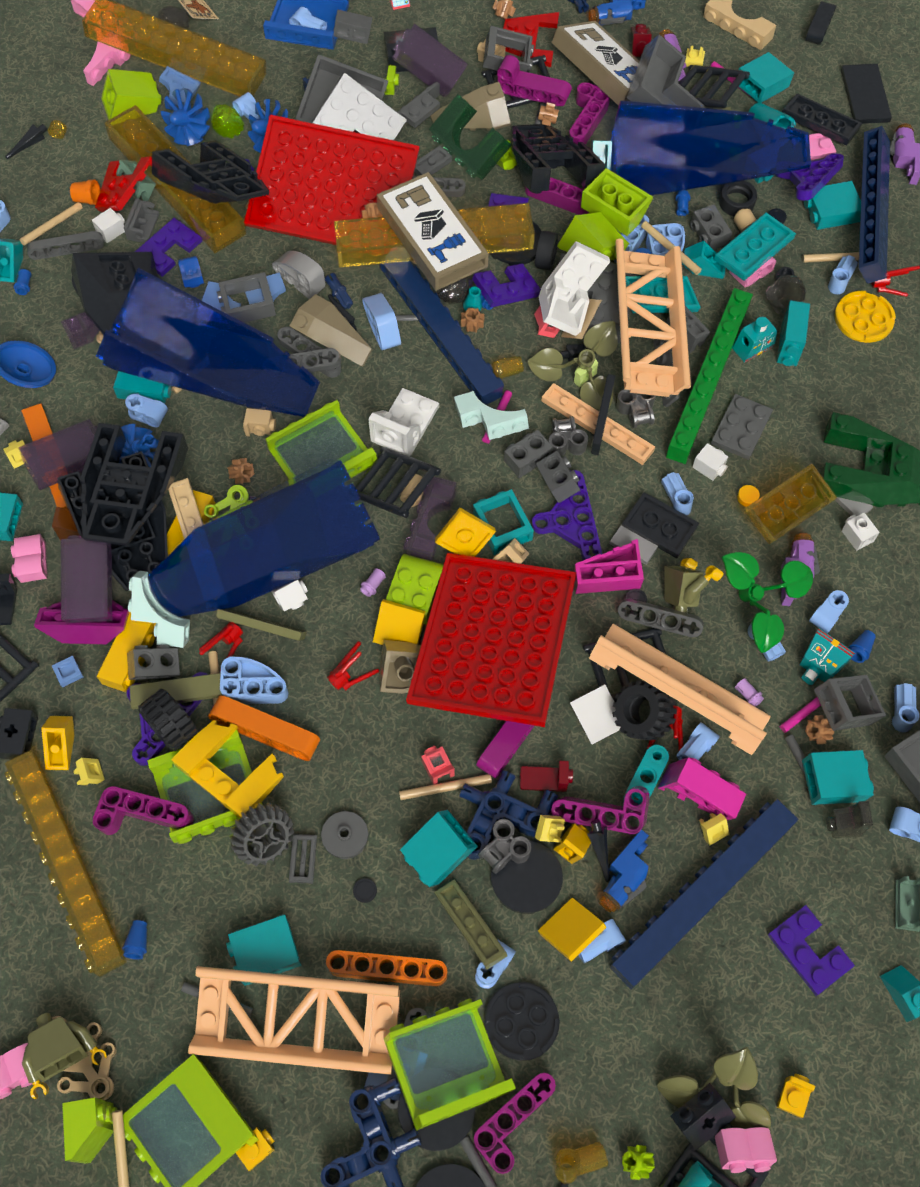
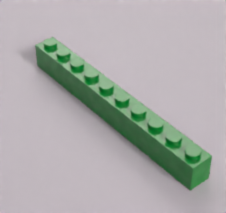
(709, 376)

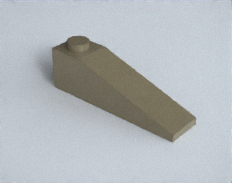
(490, 108)
(326, 325)
(397, 665)

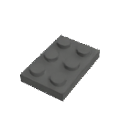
(741, 426)

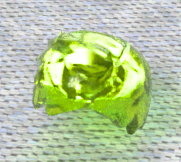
(226, 121)

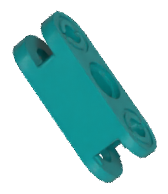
(650, 768)

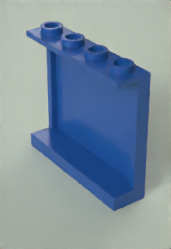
(281, 30)

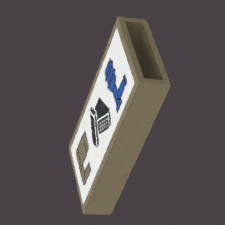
(598, 57)
(432, 231)

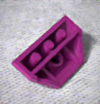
(50, 623)

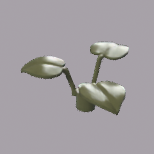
(600, 339)
(731, 1069)

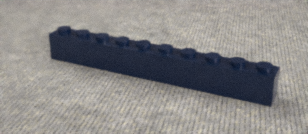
(874, 205)
(444, 330)
(703, 894)

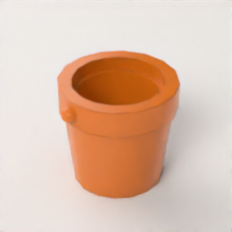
(85, 191)

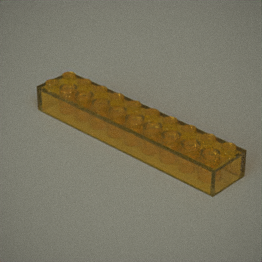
(174, 47)
(138, 138)
(374, 242)

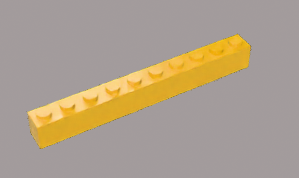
(136, 633)

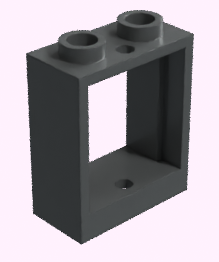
(508, 39)
(244, 284)
(837, 709)

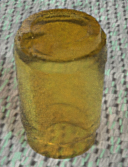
(508, 367)

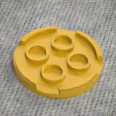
(865, 317)

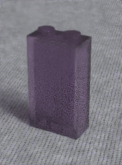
(429, 59)
(58, 453)
(85, 580)

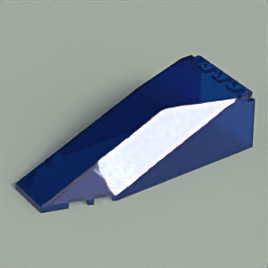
(696, 147)
(201, 349)
(265, 543)

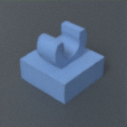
(67, 671)

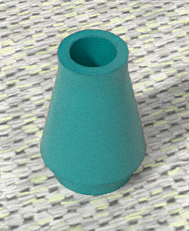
(473, 299)

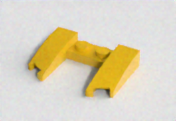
(195, 763)

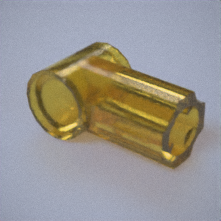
(582, 1161)

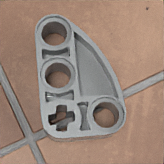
(300, 271)

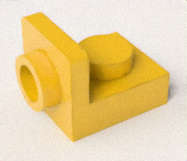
(795, 1095)
(254, 1154)

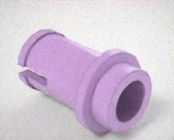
(369, 587)
(749, 692)

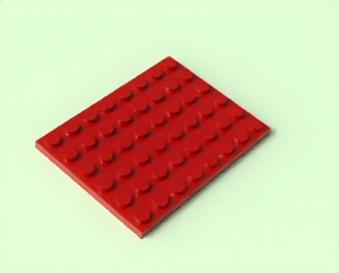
(323, 177)
(493, 640)

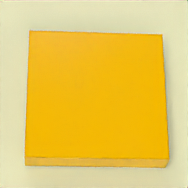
(465, 534)
(398, 623)
(571, 929)

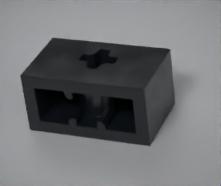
(21, 726)
(703, 1116)

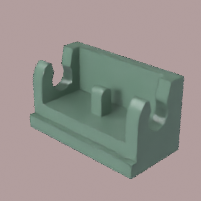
(143, 187)
(907, 904)

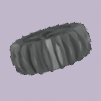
(258, 828)

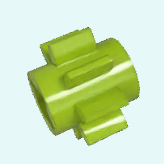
(638, 1162)

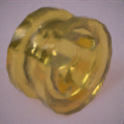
(57, 129)

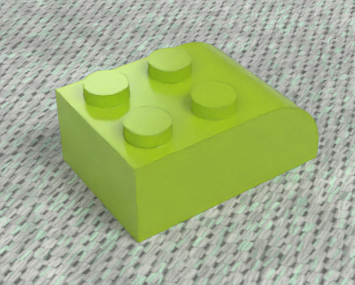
(415, 583)

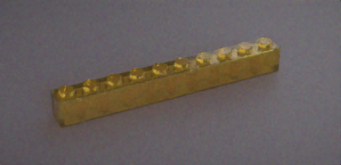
(65, 864)

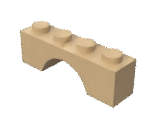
(753, 31)

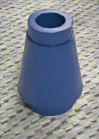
(862, 646)
(136, 941)

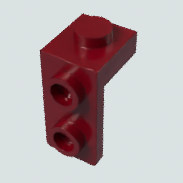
(641, 37)
(546, 778)

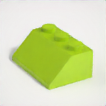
(617, 200)
(86, 1128)

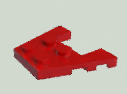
(529, 25)
(119, 189)

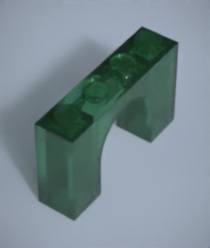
(448, 130)

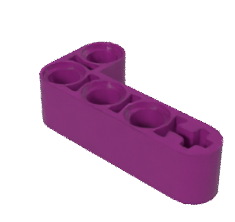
(531, 85)
(595, 107)
(562, 196)
(502, 747)
(599, 809)
(145, 812)
(517, 1116)

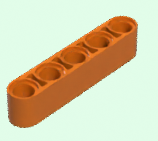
(265, 728)
(377, 960)

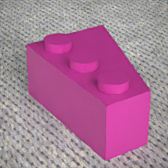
(610, 571)
(703, 787)

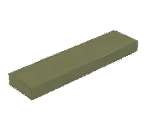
(261, 624)
(180, 689)
(470, 924)

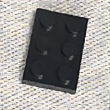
(660, 524)

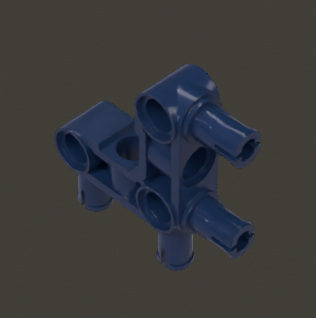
(511, 809)
(375, 1133)

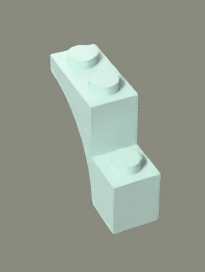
(496, 422)
(144, 607)

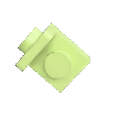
(581, 375)

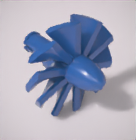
(186, 123)
(259, 126)
(138, 440)

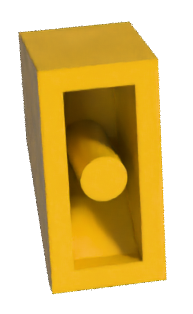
(58, 742)
(573, 843)

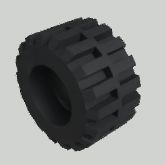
(628, 711)
(167, 719)

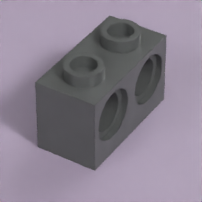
(711, 227)
(530, 455)
(558, 477)
(153, 667)

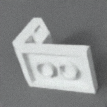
(565, 293)
(404, 423)

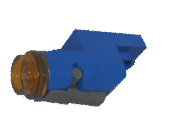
(614, 12)
(629, 876)

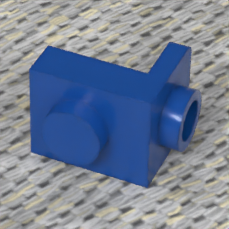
(190, 272)

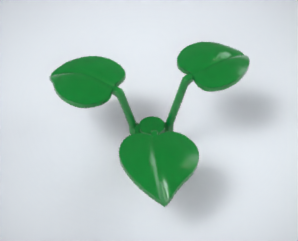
(740, 572)

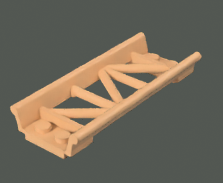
(641, 376)
(684, 685)
(217, 997)

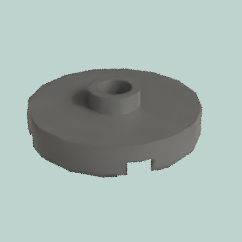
(352, 844)

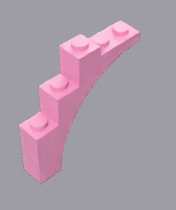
(104, 56)

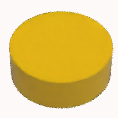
(748, 495)

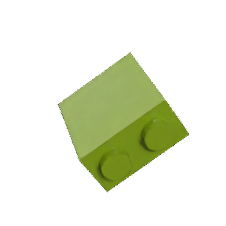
(129, 88)
(594, 232)

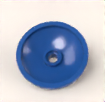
(26, 364)

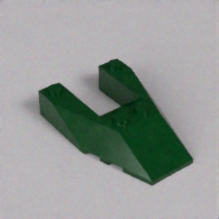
(889, 465)

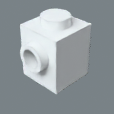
(109, 224)
(711, 462)
(860, 531)
(291, 595)

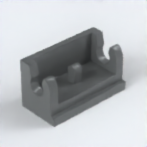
(352, 26)
(140, 221)
(696, 330)

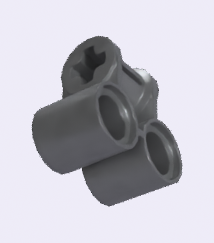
(638, 408)
(566, 435)
(502, 848)

